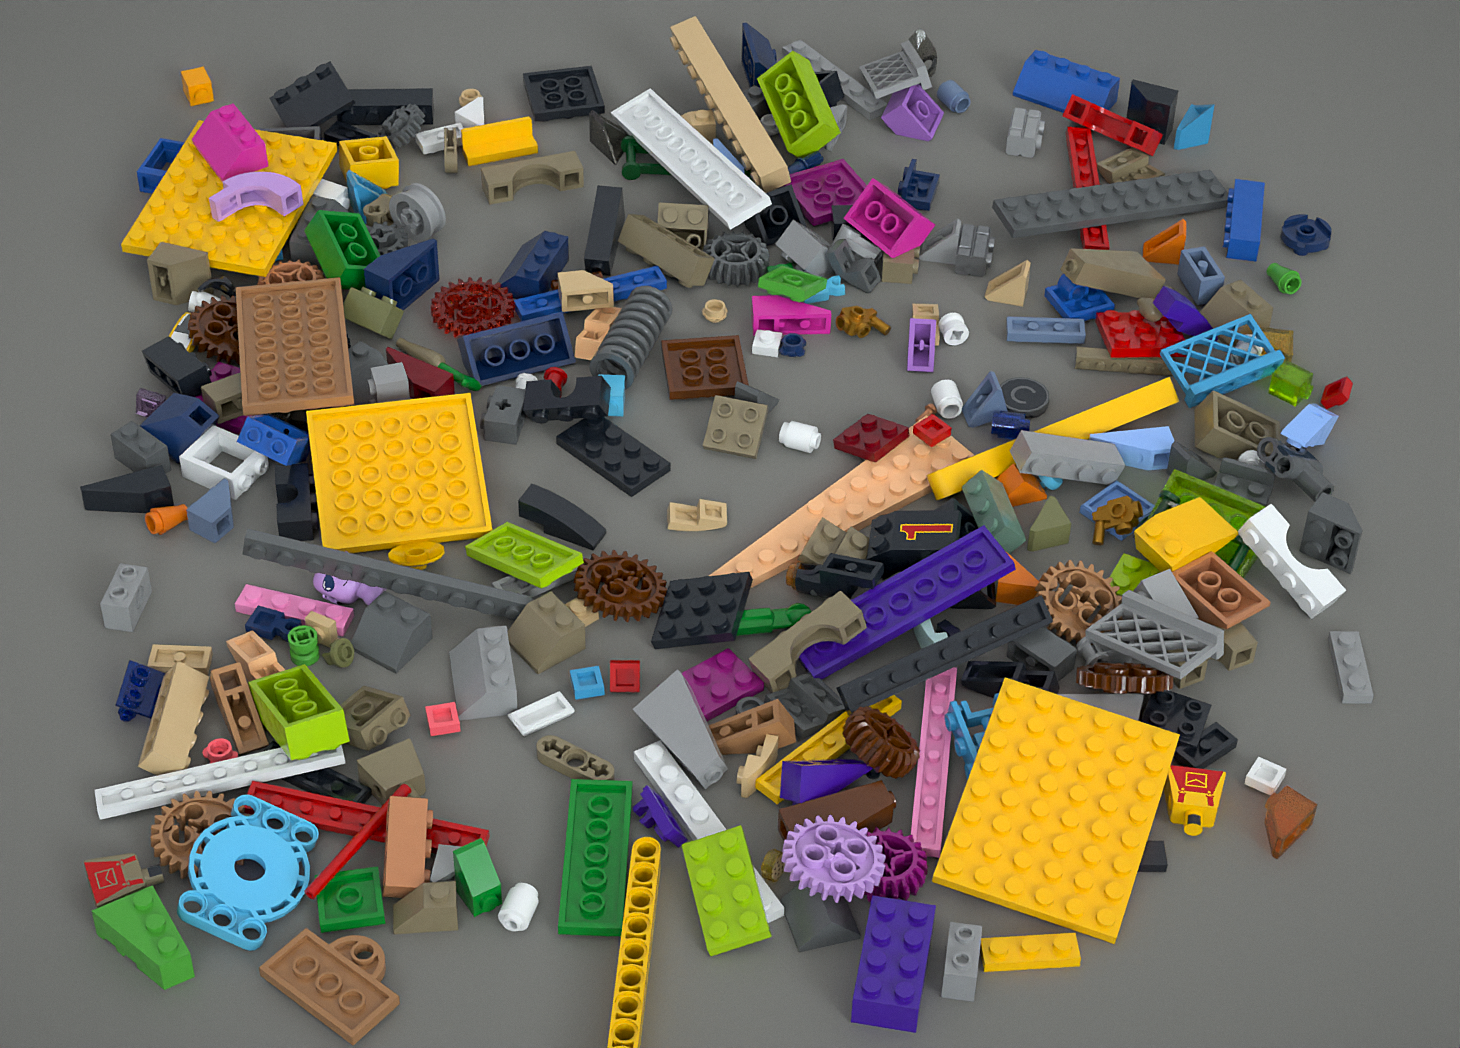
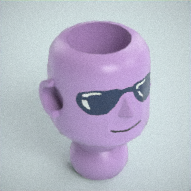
(344, 591)

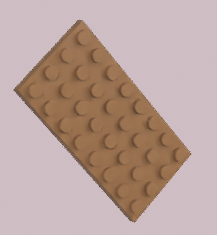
(293, 347)

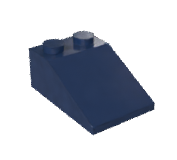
(404, 273)

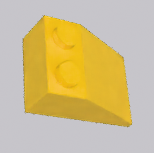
(1183, 535)

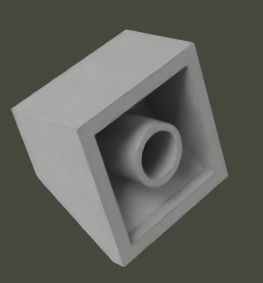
(806, 249)

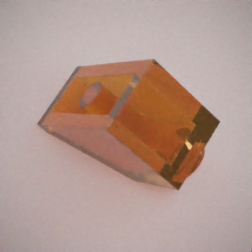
(1287, 818)

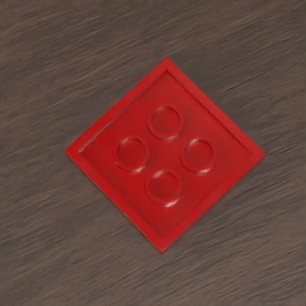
(1134, 336)

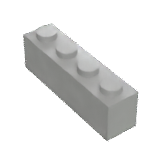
(1067, 458)

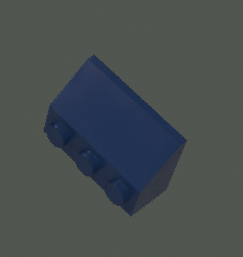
(756, 54)
(536, 265)

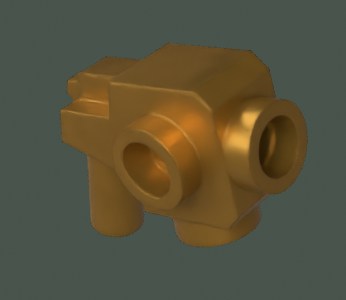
(858, 321)
(1118, 514)

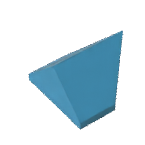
(1194, 127)
(361, 192)

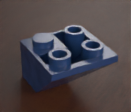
(180, 423)

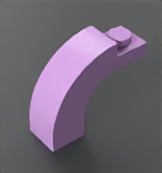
(256, 189)

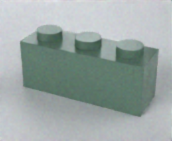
(994, 510)

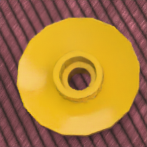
(416, 554)

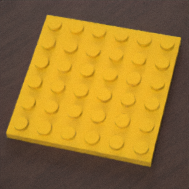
(398, 473)

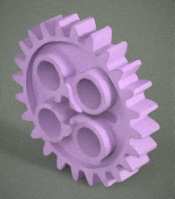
(833, 858)

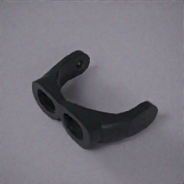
(218, 283)

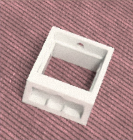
(197, 457)

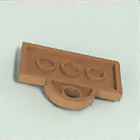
(334, 982)

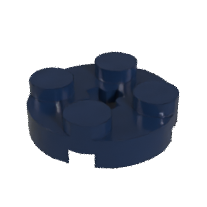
(1306, 234)

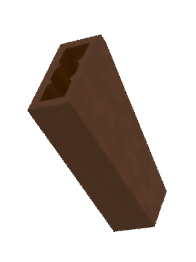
(867, 805)

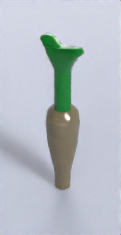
(436, 359)

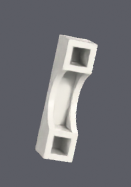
(1310, 588)

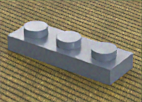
(1045, 330)

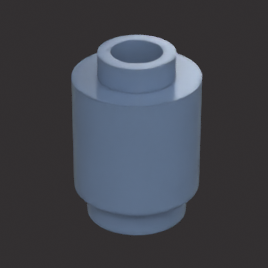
(953, 96)

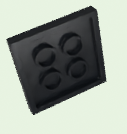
(563, 93)
(702, 610)

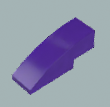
(1181, 312)

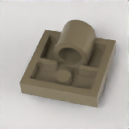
(735, 427)

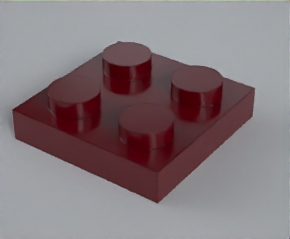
(871, 437)

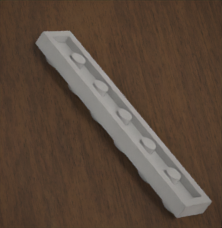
(855, 94)

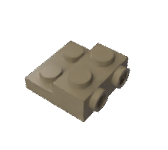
(831, 539)
(372, 716)

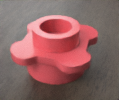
(219, 750)

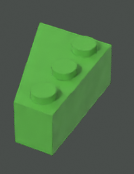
(147, 935)

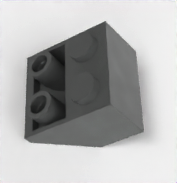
(1332, 533)

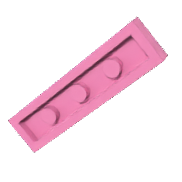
(292, 606)

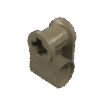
(378, 211)

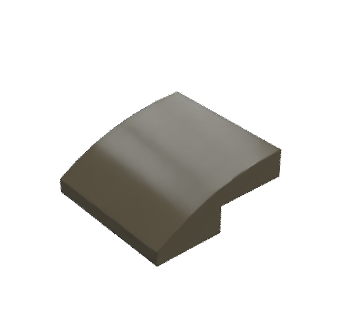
(1127, 167)

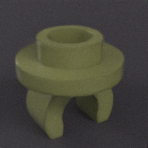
(340, 654)

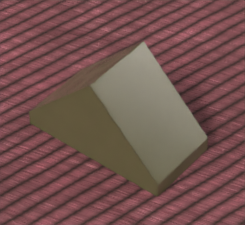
(1050, 527)

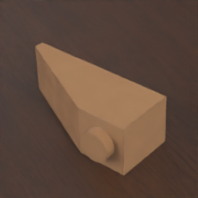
(238, 708)
(748, 729)

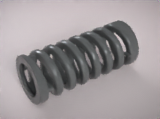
(632, 334)

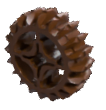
(881, 742)

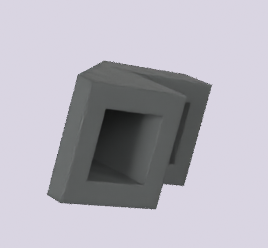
(860, 272)

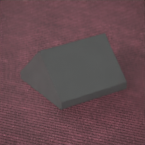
(816, 921)

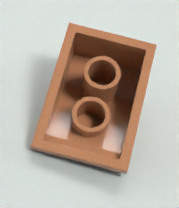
(1218, 592)

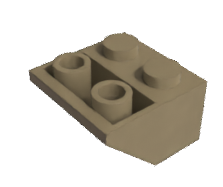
(686, 221)
(177, 272)

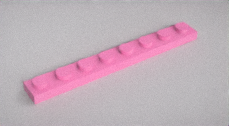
(933, 763)

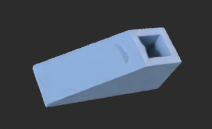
(1310, 426)
(1141, 448)

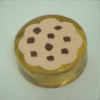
(772, 867)

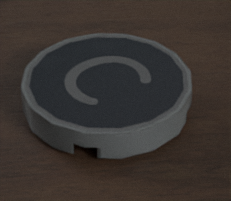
(1025, 396)

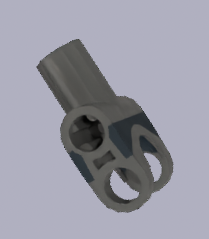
(1297, 466)

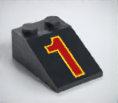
(911, 536)

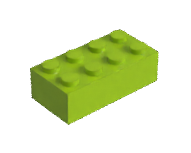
(798, 105)
(299, 712)

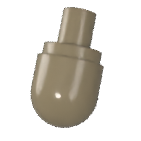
(1148, 309)

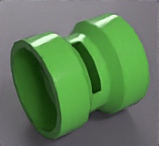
(303, 645)

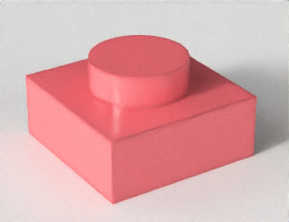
(442, 719)

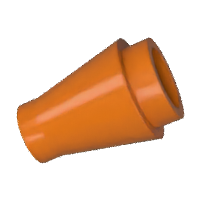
(165, 518)

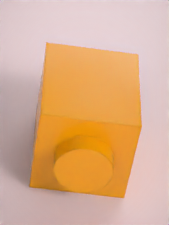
(197, 86)

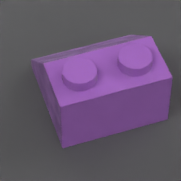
(912, 113)

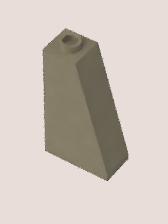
(1113, 272)

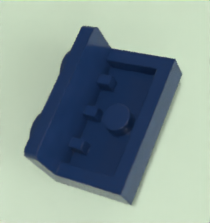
(918, 187)

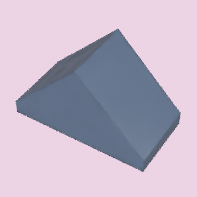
(984, 402)

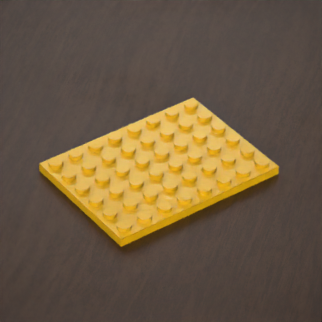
(249, 237)
(1057, 810)

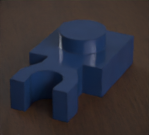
(270, 622)

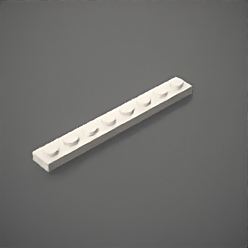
(210, 777)
(691, 808)

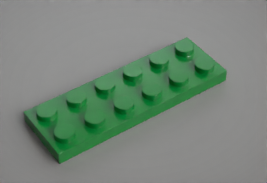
(595, 858)

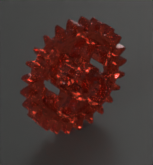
(472, 301)

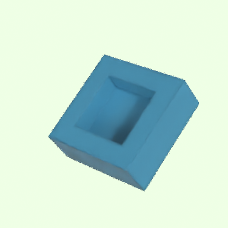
(587, 682)

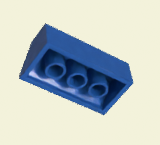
(1053, 80)

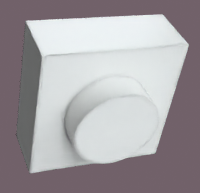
(767, 343)
(1265, 776)

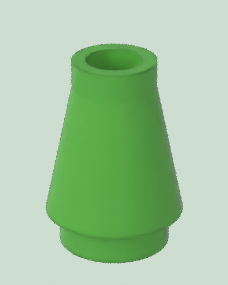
(1285, 279)

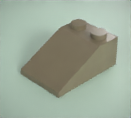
(1231, 428)

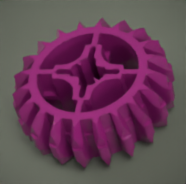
(904, 865)

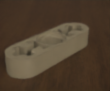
(567, 752)

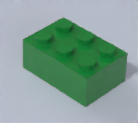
(342, 246)

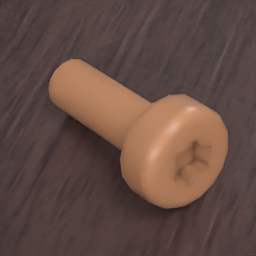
(929, 410)

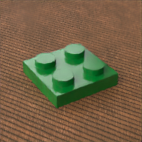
(351, 900)

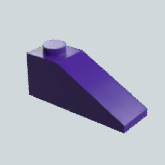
(818, 778)

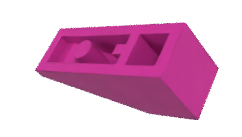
(788, 316)

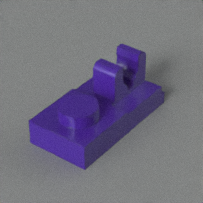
(659, 813)

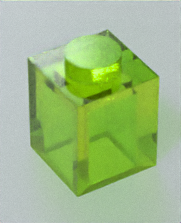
(1291, 383)

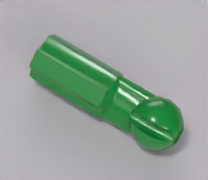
(766, 619)

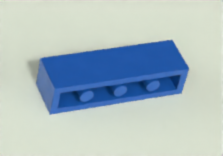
(1244, 220)

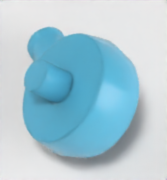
(1050, 482)

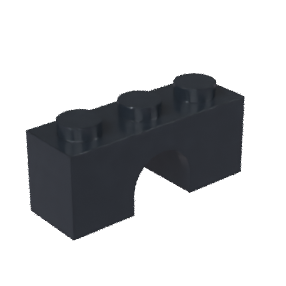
(587, 400)
(295, 502)

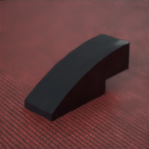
(560, 517)
(988, 677)

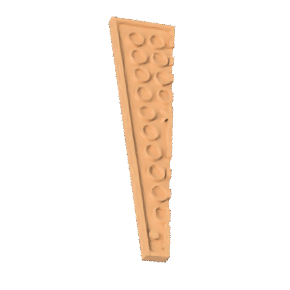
(850, 502)

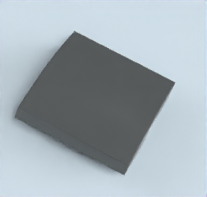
(809, 704)

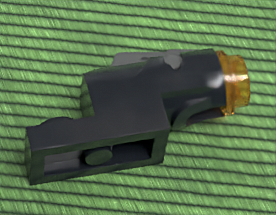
(835, 575)

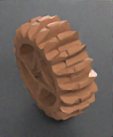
(291, 272)

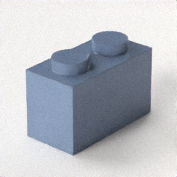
(1200, 274)

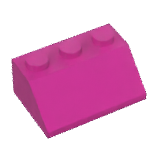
(230, 143)
(888, 220)

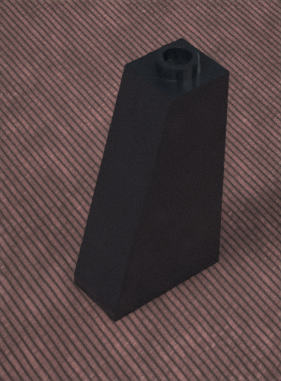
(604, 230)

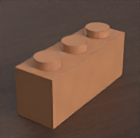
(406, 845)

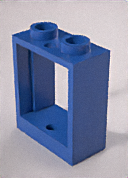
(151, 170)
(267, 436)

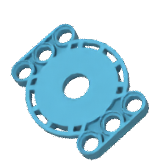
(244, 901)

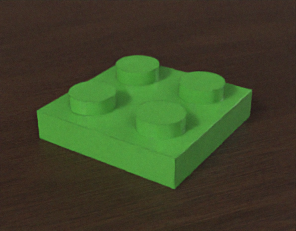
(792, 283)

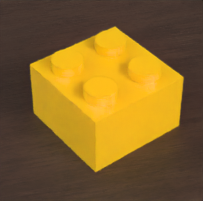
(370, 159)

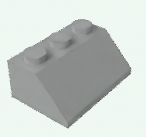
(484, 674)

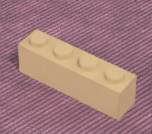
(174, 720)

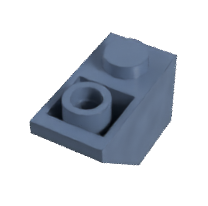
(212, 513)

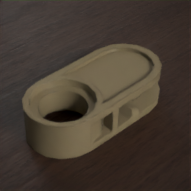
(450, 150)

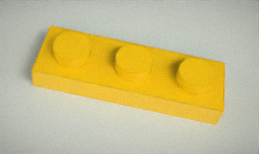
(1030, 952)

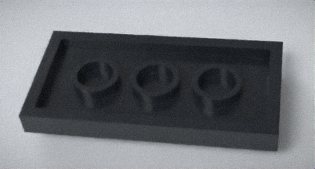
(613, 454)

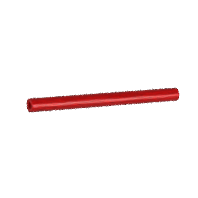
(353, 846)

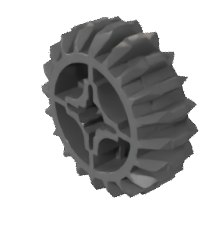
(737, 258)

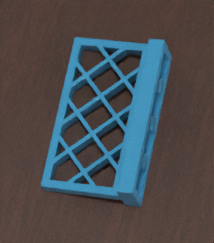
(1236, 375)

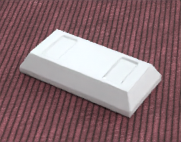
(541, 713)

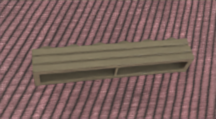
(1100, 360)

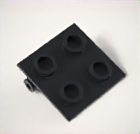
(1177, 715)

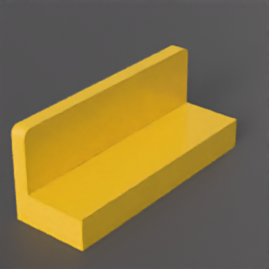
(498, 141)

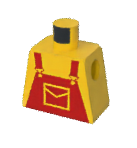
(1193, 797)

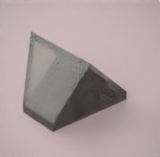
(606, 136)

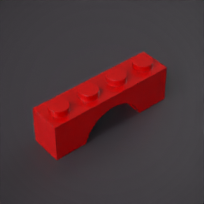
(1112, 125)

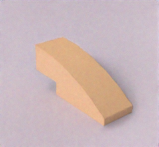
(595, 329)
(254, 655)

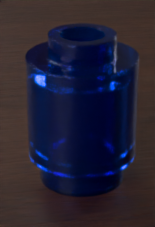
(1009, 424)

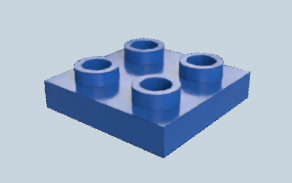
(1076, 300)

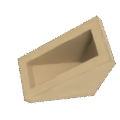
(1010, 286)

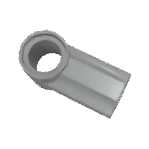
(859, 246)

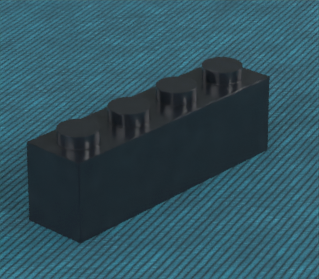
(376, 105)

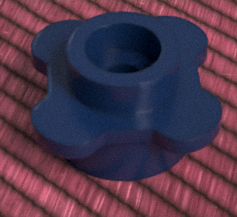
(792, 345)

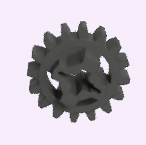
(402, 125)
(388, 237)

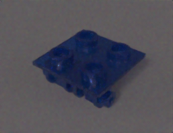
(138, 691)

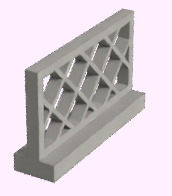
(896, 72)
(1160, 623)

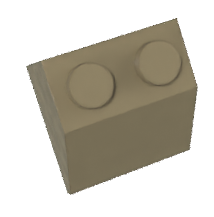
(1236, 302)
(546, 633)

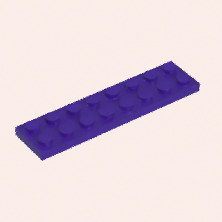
(914, 598)

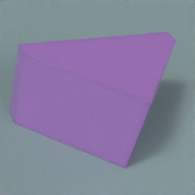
(921, 345)

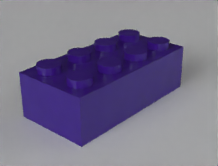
(893, 964)

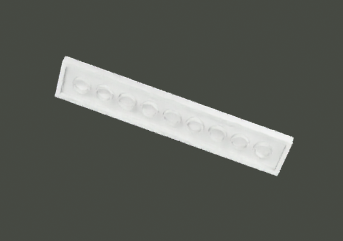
(691, 159)

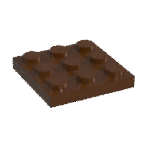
(703, 366)

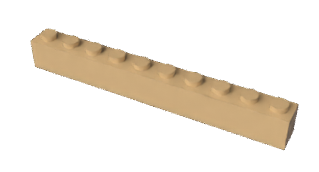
(730, 105)

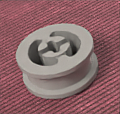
(417, 212)

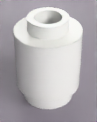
(947, 398)
(800, 436)
(518, 907)

